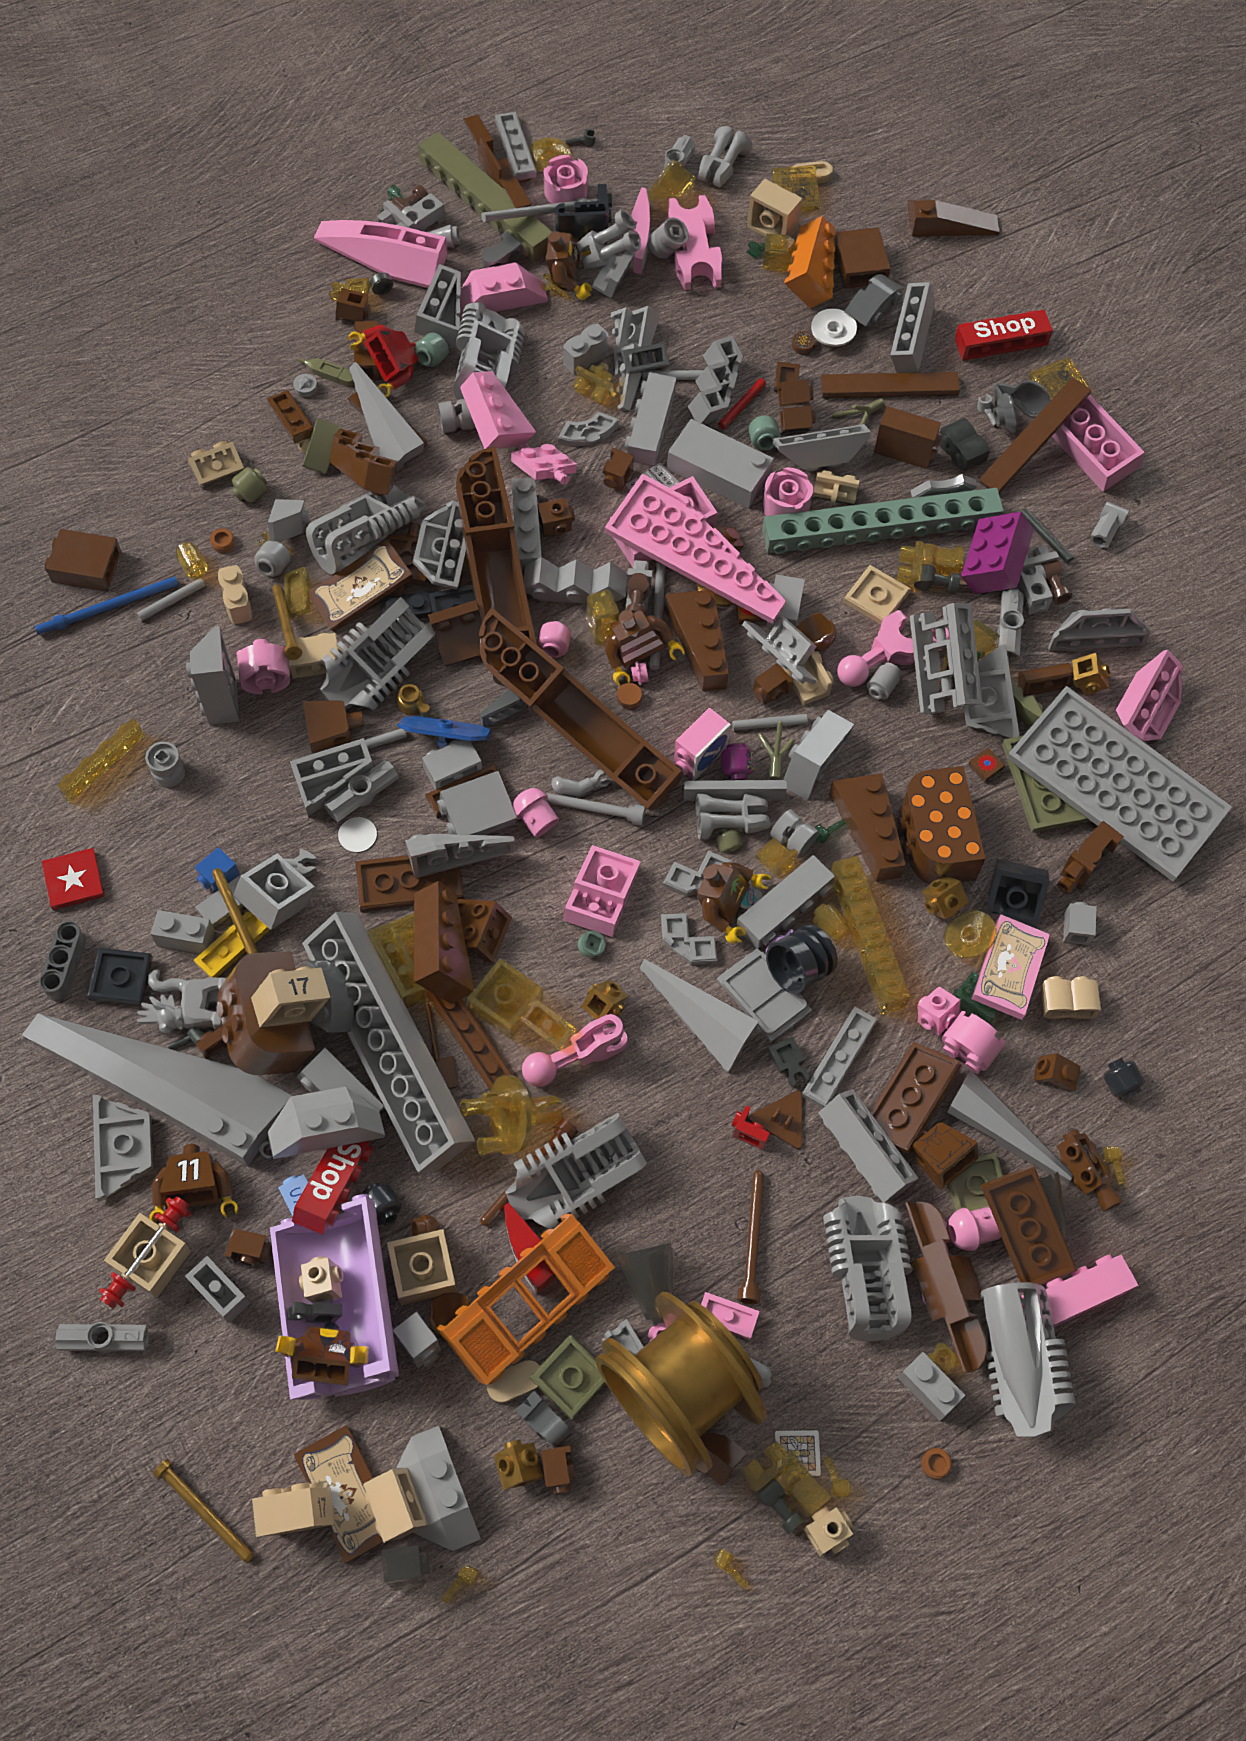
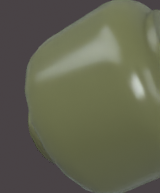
(729, 840)

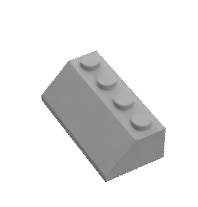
(214, 679)

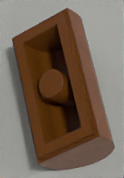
(1045, 679)

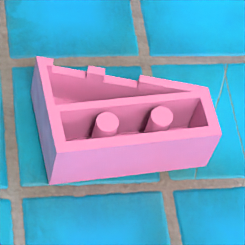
(495, 412)

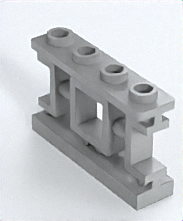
(961, 659)

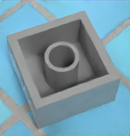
(273, 891)

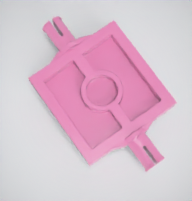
(544, 462)

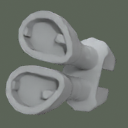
(723, 168)
(595, 241)
(748, 820)

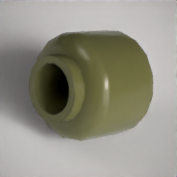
(249, 485)

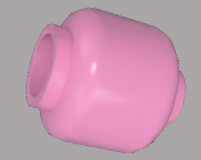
(554, 639)

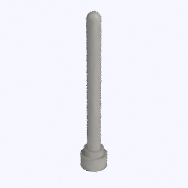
(633, 813)

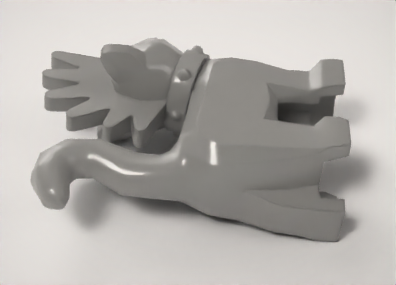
(193, 1012)

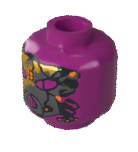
(737, 761)

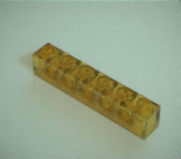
(869, 935)

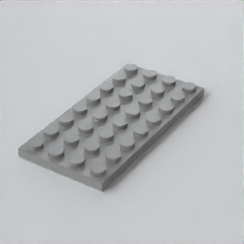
(1119, 781)

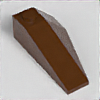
(945, 219)

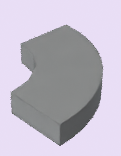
(588, 431)
(958, 484)

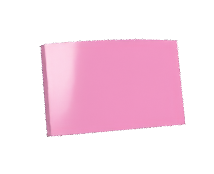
(601, 891)

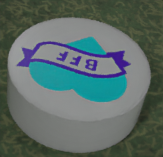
(752, 896)

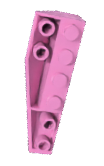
(386, 248)

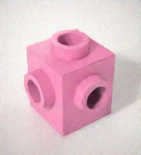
(938, 1010)

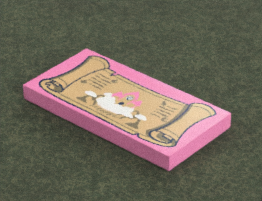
(1011, 967)

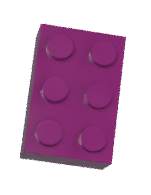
(997, 553)

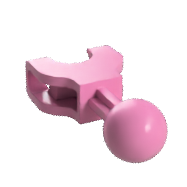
(886, 648)
(589, 1046)

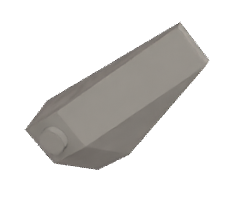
(447, 851)

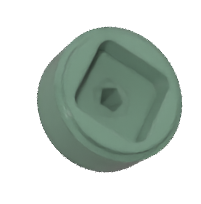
(591, 944)

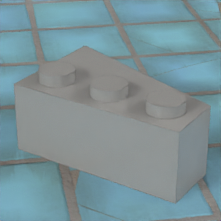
(441, 306)
(816, 752)
(329, 772)

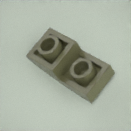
(320, 446)
(1026, 708)

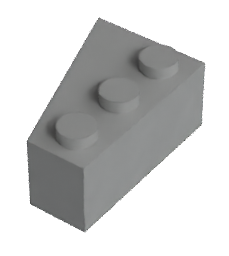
(328, 1073)

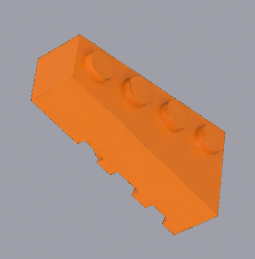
(813, 263)

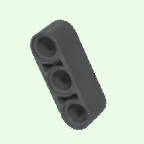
(64, 972)

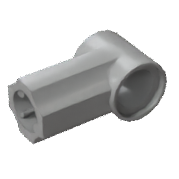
(681, 151)
(1109, 522)

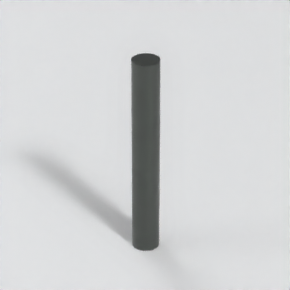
(1047, 536)

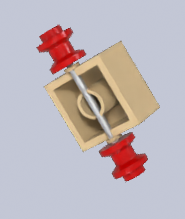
(147, 1254)

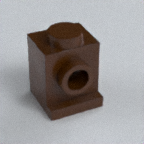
(352, 305)
(618, 469)
(772, 684)
(248, 1248)
(557, 1469)

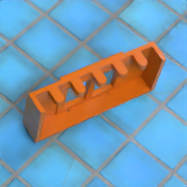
(480, 1335)

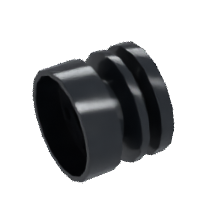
(801, 958)

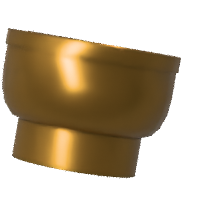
(411, 701)

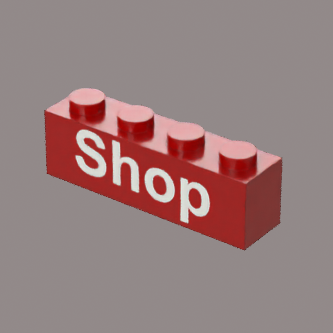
(1003, 334)
(330, 1185)

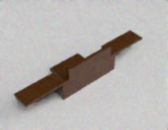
(499, 169)
(948, 1285)

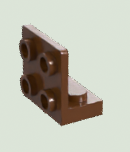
(457, 632)
(483, 926)

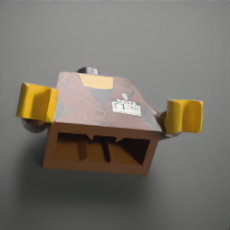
(564, 261)
(323, 1354)

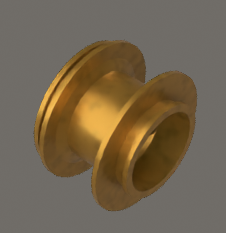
(683, 1382)

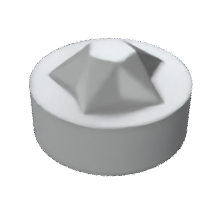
(305, 385)

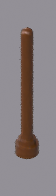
(561, 1127)
(749, 1291)

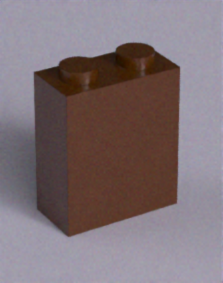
(860, 256)
(908, 437)
(83, 559)

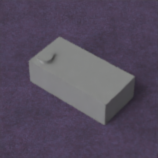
(719, 463)

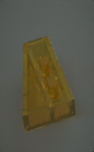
(396, 949)

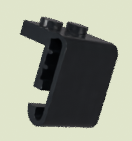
(587, 217)

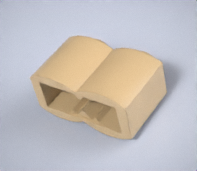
(235, 594)
(1070, 998)

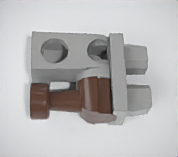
(414, 211)
(1034, 577)
(638, 587)

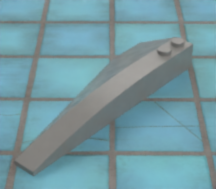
(192, 1092)

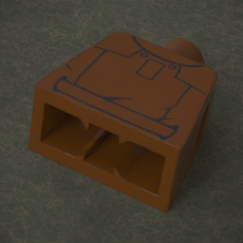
(944, 1153)

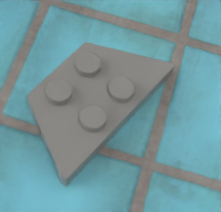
(997, 709)
(120, 1145)

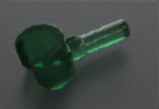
(392, 192)
(755, 249)
(825, 833)

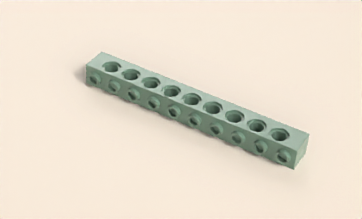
(922, 516)

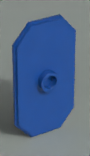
(444, 729)

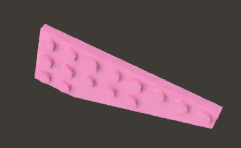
(676, 535)

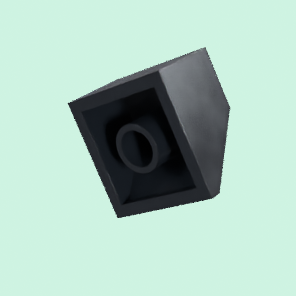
(1017, 892)

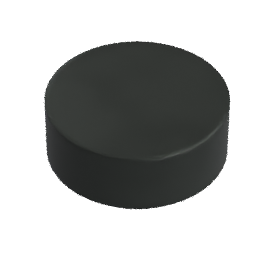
(381, 283)

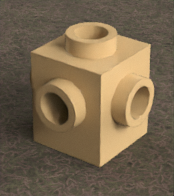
(321, 1279)
(821, 1538)

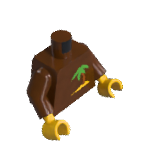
(723, 893)

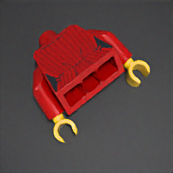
(391, 354)

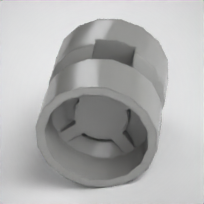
(668, 238)
(455, 416)
(165, 764)
(801, 839)

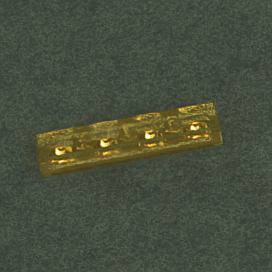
(102, 759)

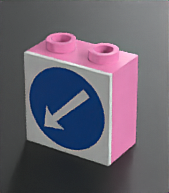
(701, 744)

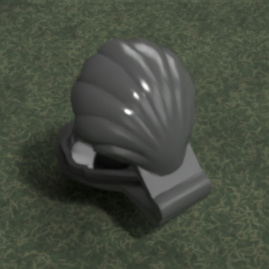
(1027, 396)

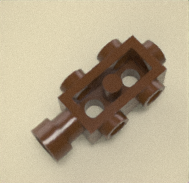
(1085, 1169)

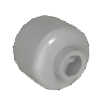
(272, 558)

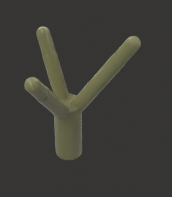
(866, 410)
(777, 754)

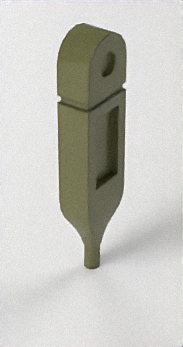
(329, 371)

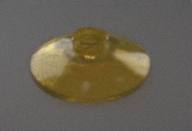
(545, 149)
(966, 926)

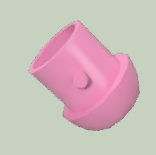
(535, 811)
(972, 1228)

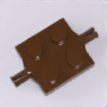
(405, 547)

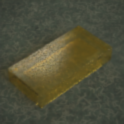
(297, 592)

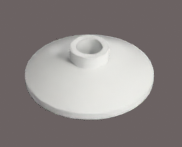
(833, 327)

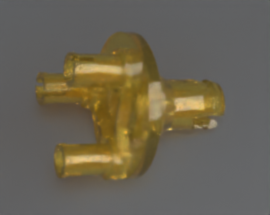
(510, 1114)

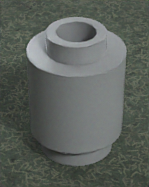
(884, 681)

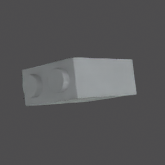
(477, 806)

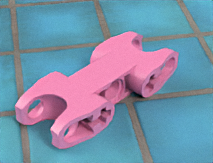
(696, 255)

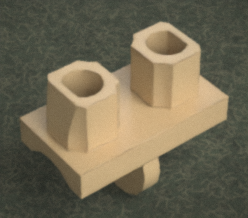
(836, 487)

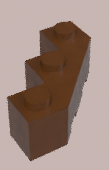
(362, 462)

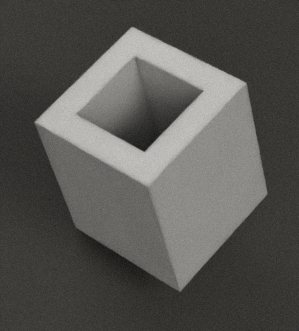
(1079, 923)

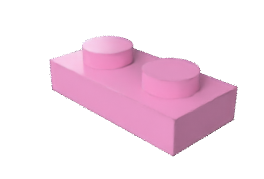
(734, 1316)

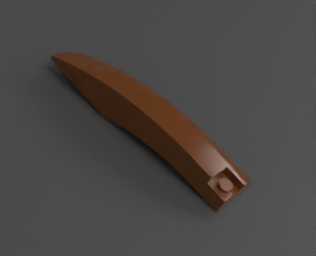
(490, 528)
(576, 713)

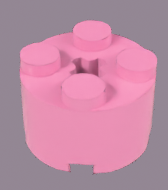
(565, 179)
(787, 492)
(263, 667)
(973, 1042)

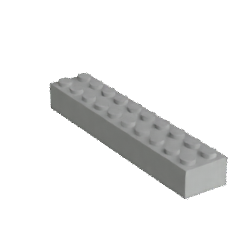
(392, 1047)

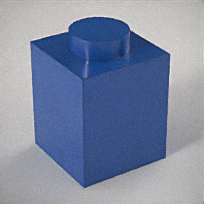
(215, 860)

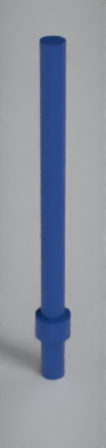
(60, 622)

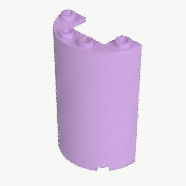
(365, 1305)

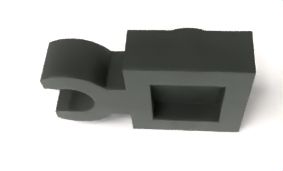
(787, 1058)
(321, 1311)

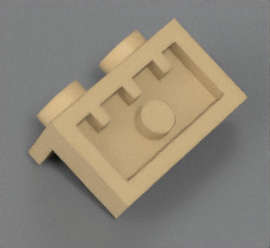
(215, 463)
(812, 692)

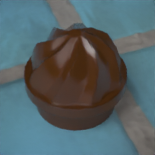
(424, 1224)

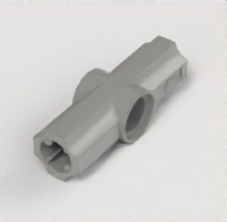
(1011, 614)
(349, 800)
(84, 1336)

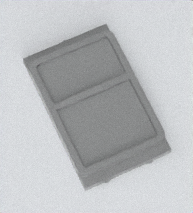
(761, 997)

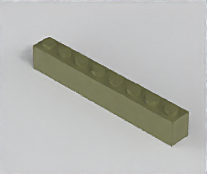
(481, 193)

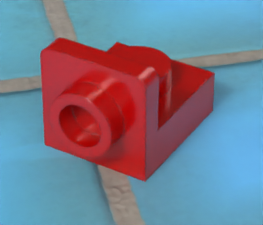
(751, 1133)

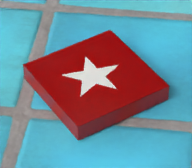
(72, 878)

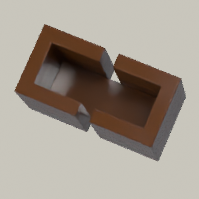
(794, 394)

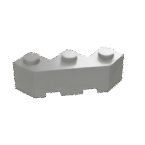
(716, 380)
(572, 581)

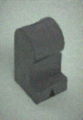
(503, 253)
(543, 1420)

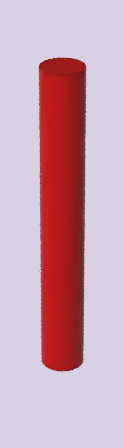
(742, 403)

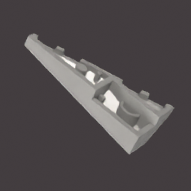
(631, 331)
(384, 422)
(715, 1023)
(986, 1112)

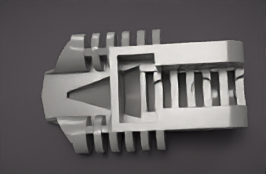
(487, 344)
(362, 527)
(374, 657)
(574, 1173)
(872, 1261)
(1026, 1361)

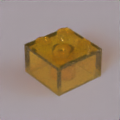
(504, 998)

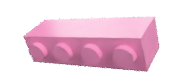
(1088, 1288)

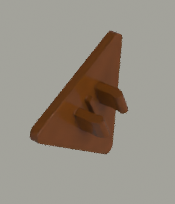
(783, 1119)

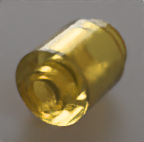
(191, 560)
(831, 921)

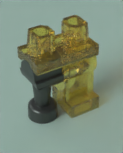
(930, 566)
(785, 1478)

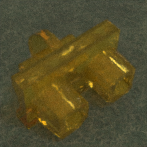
(602, 387)

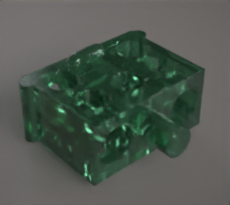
(971, 1006)

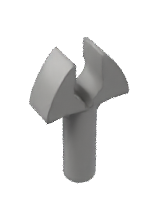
(298, 862)

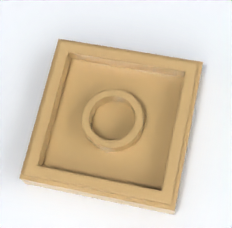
(876, 594)

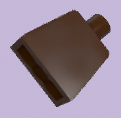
(329, 724)

